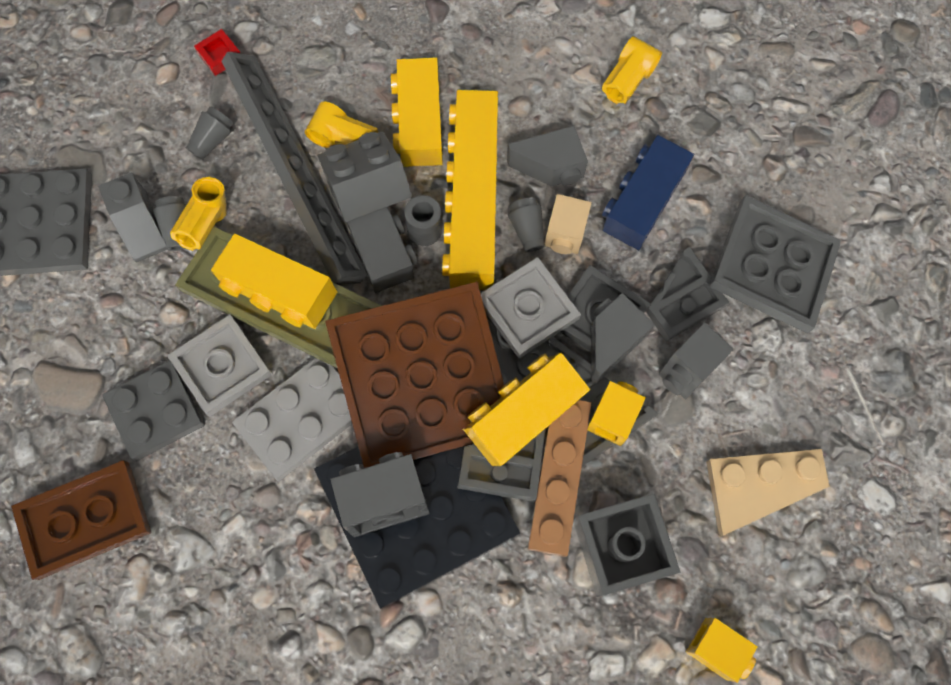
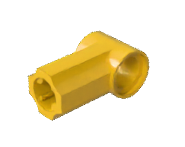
(634, 64)
(333, 127)
(200, 214)

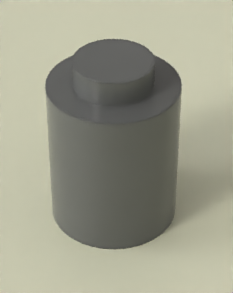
(423, 220)

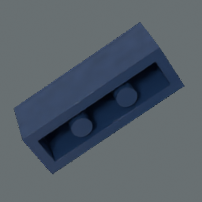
(646, 191)

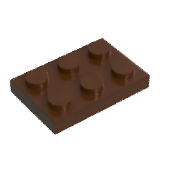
(80, 520)

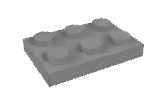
(296, 418)

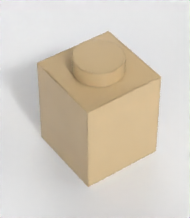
(567, 224)

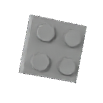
(529, 307)
(219, 365)

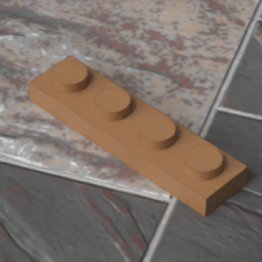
(559, 481)

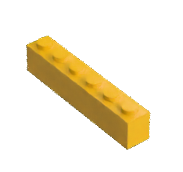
(474, 189)

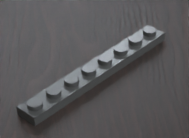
(294, 170)

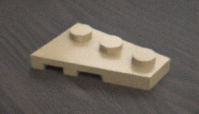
(762, 484)

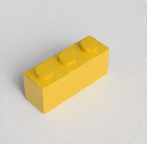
(417, 112)
(274, 282)
(525, 408)

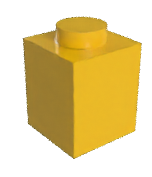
(616, 412)
(723, 650)

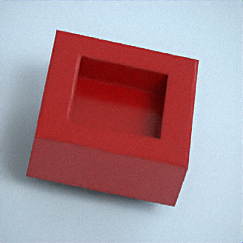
(214, 49)

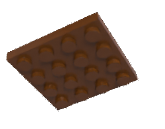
(416, 372)

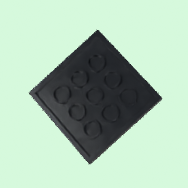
(428, 547)

